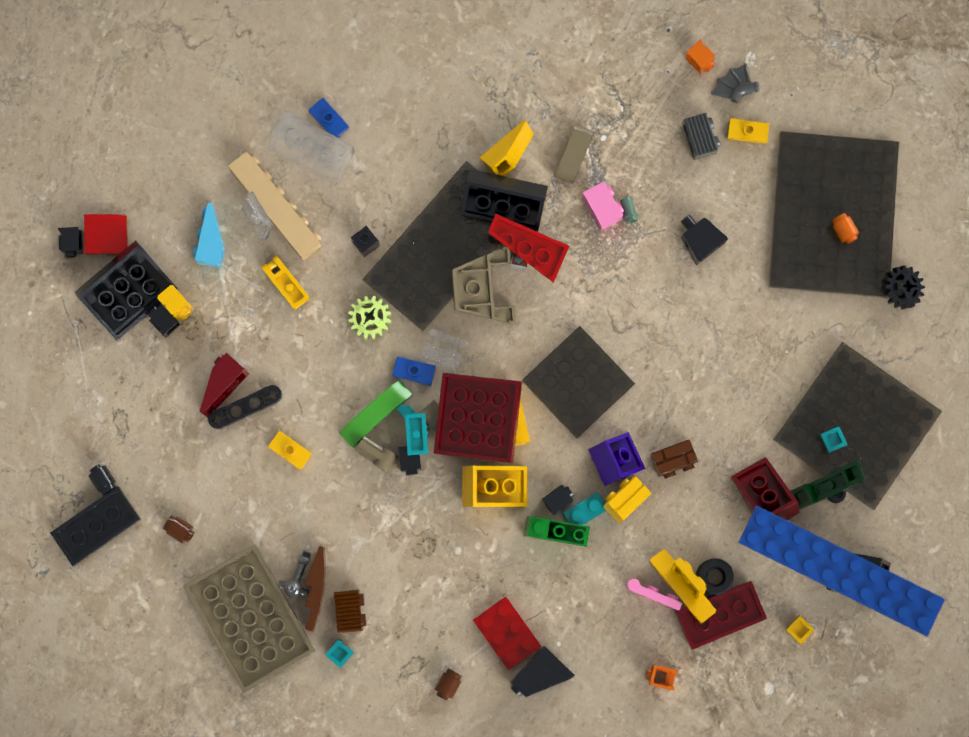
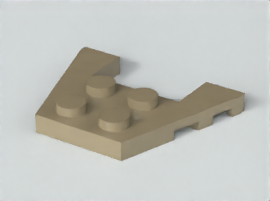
(474, 289)

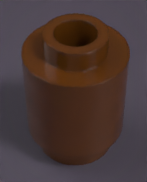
(178, 529)
(448, 684)

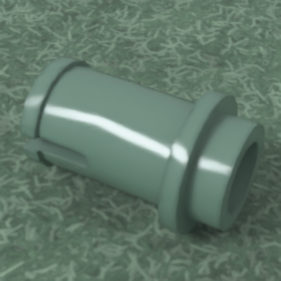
(630, 214)

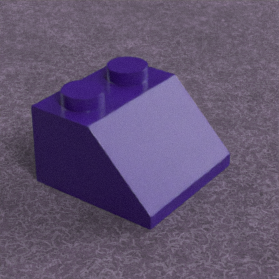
(616, 458)

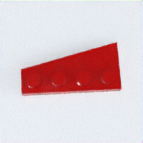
(531, 246)

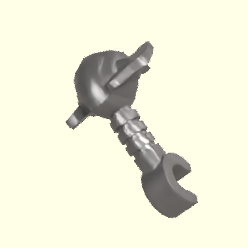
(293, 587)

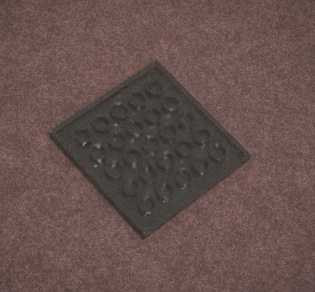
(876, 415)

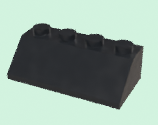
(508, 197)

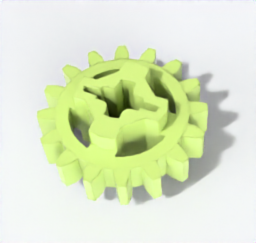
(364, 325)

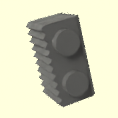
(700, 136)

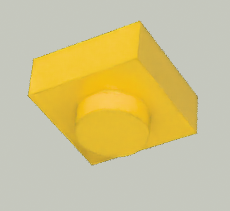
(799, 630)

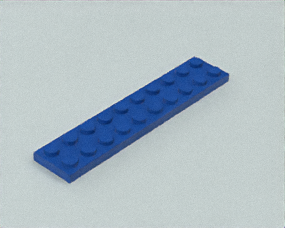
(841, 571)

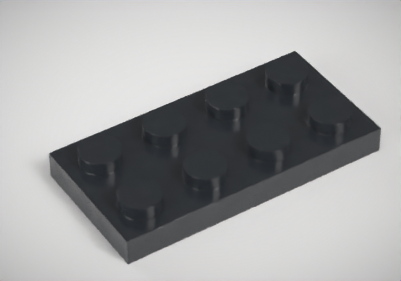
(95, 526)

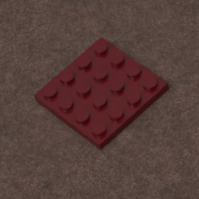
(477, 417)

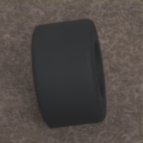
(727, 576)

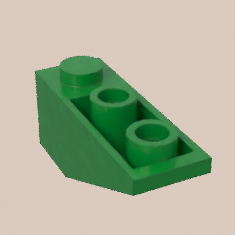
(556, 531)

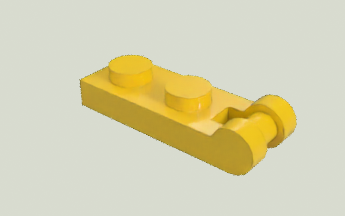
(286, 283)

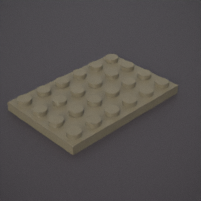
(249, 618)

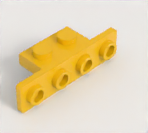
(684, 583)

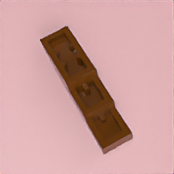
(316, 580)

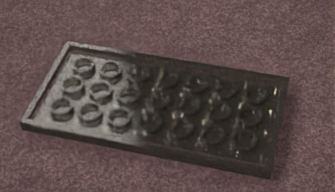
(418, 266)

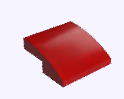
(105, 234)

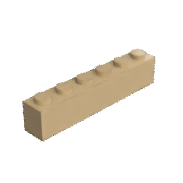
(278, 210)

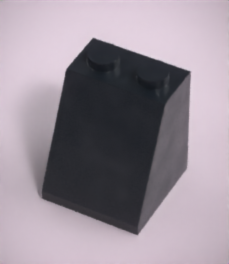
(540, 673)

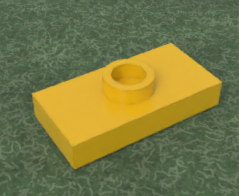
(748, 131)
(290, 450)

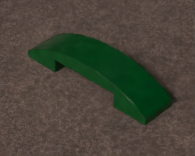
(829, 485)

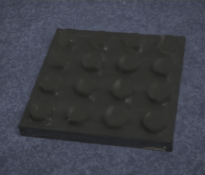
(578, 382)

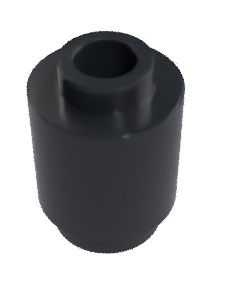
(102, 479)

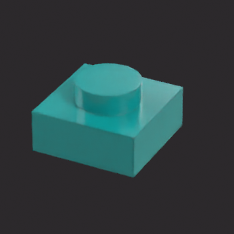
(833, 439)
(339, 653)

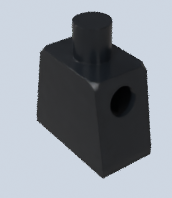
(701, 238)

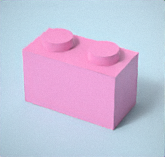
(602, 205)

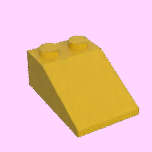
(494, 486)

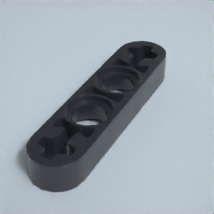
(246, 409)

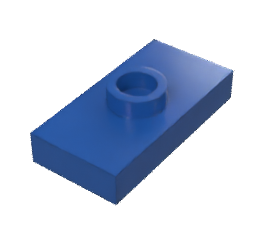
(328, 118)
(414, 371)

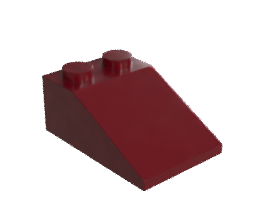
(224, 379)
(764, 487)

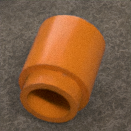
(845, 228)

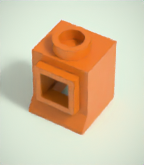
(700, 57)
(669, 678)

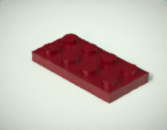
(734, 612)

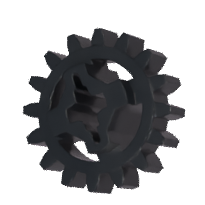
(905, 278)

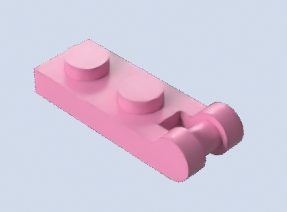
(653, 594)

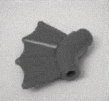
(736, 84)

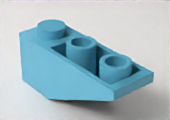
(210, 246)

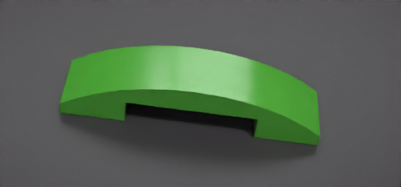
(375, 413)

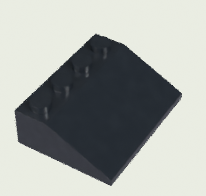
(124, 290)

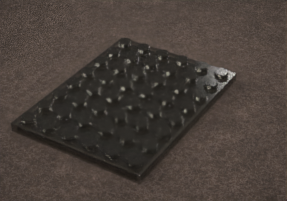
(814, 185)

